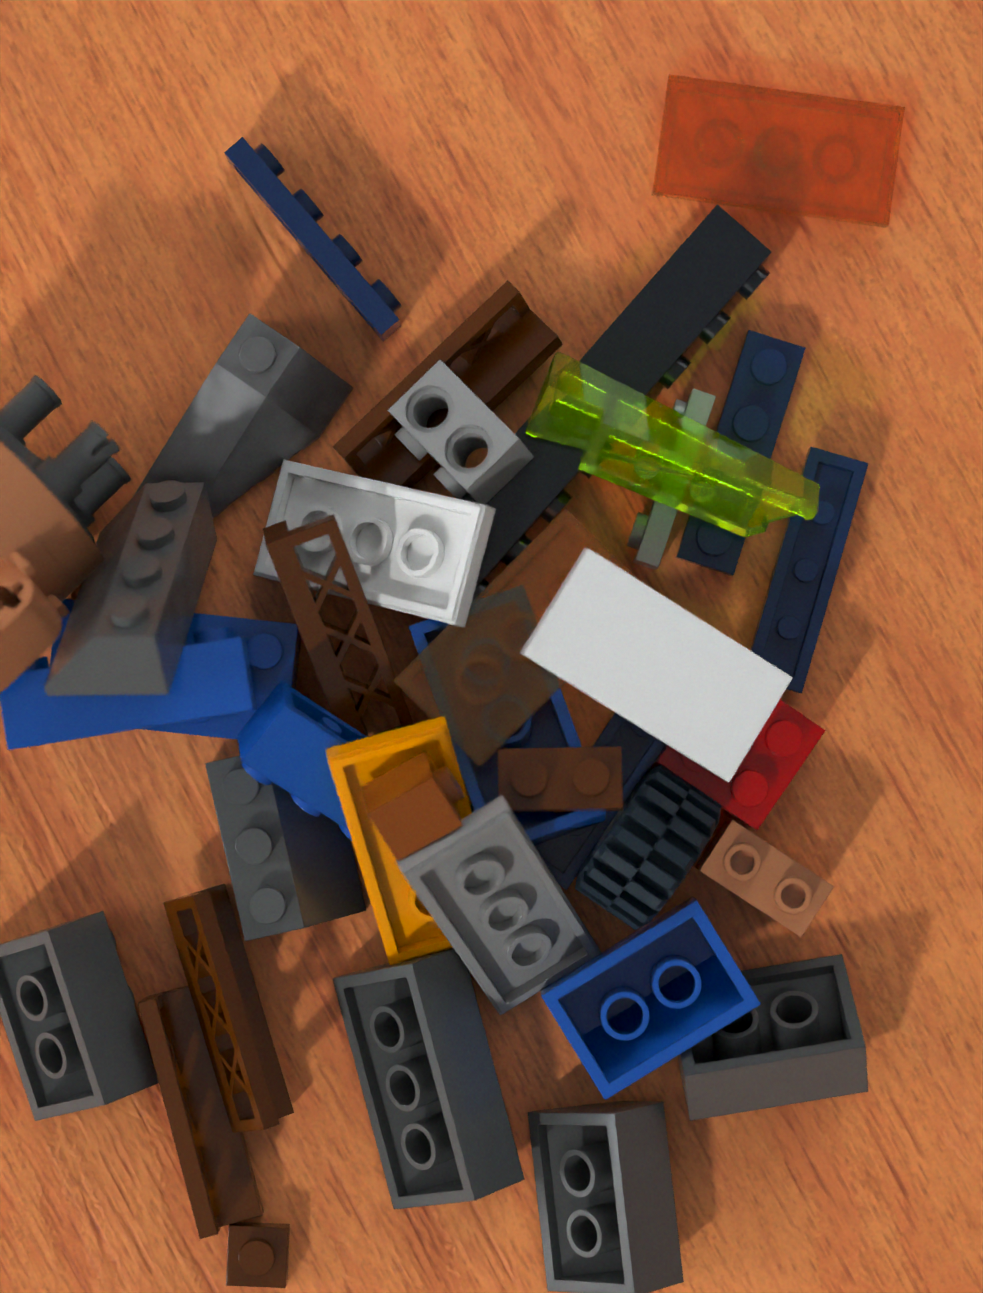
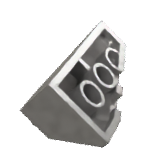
(250, 415)

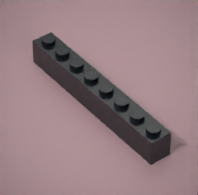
(639, 351)

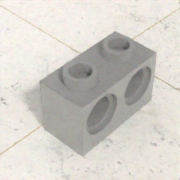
(465, 429)

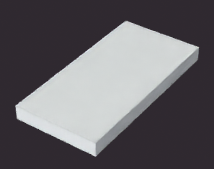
(405, 543)
(656, 664)

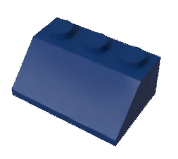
(649, 997)

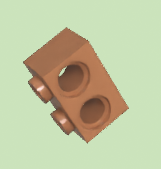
(764, 877)

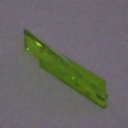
(665, 452)

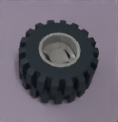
(648, 847)

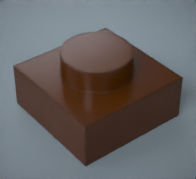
(257, 1254)

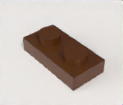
(561, 779)

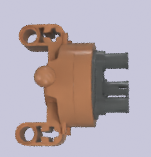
(45, 525)

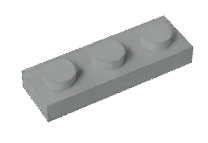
(652, 530)

